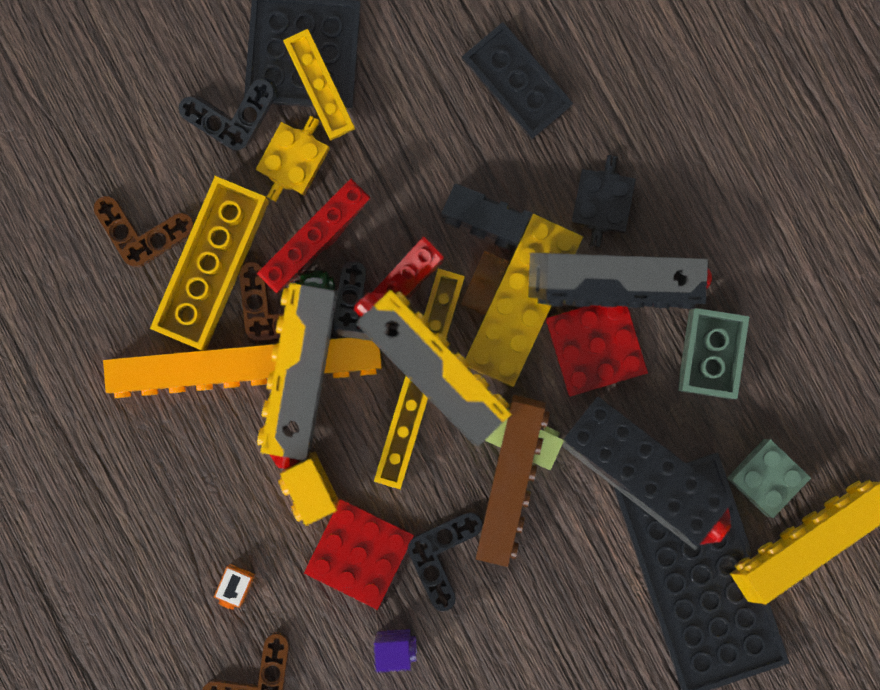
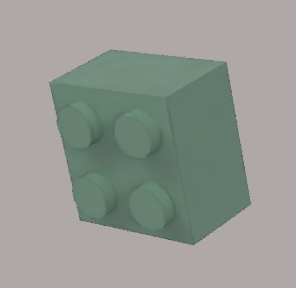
(768, 478)

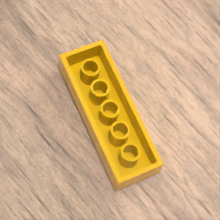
(210, 263)
(513, 316)
(810, 544)

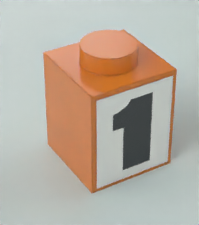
(234, 587)

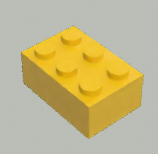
(309, 490)

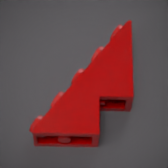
(314, 237)
(412, 270)

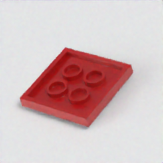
(595, 347)
(358, 554)

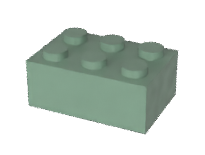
(713, 353)

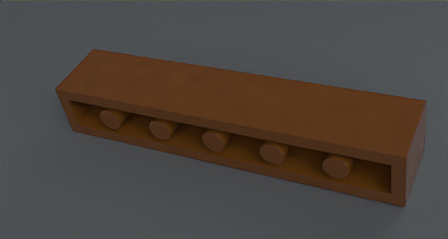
(511, 481)

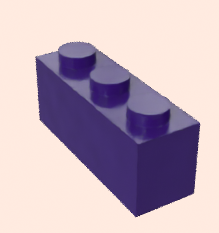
(394, 650)

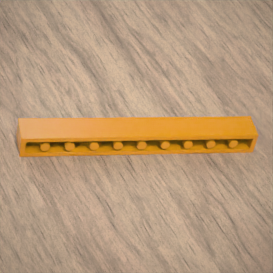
(226, 367)

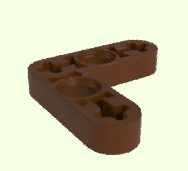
(133, 240)
(261, 314)
(267, 651)

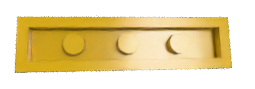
(319, 84)

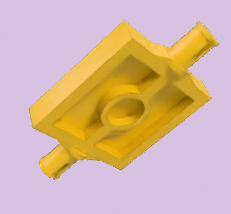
(292, 158)

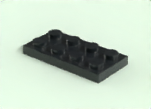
(517, 81)

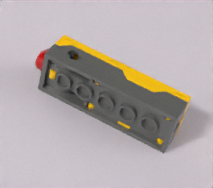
(432, 366)
(297, 373)

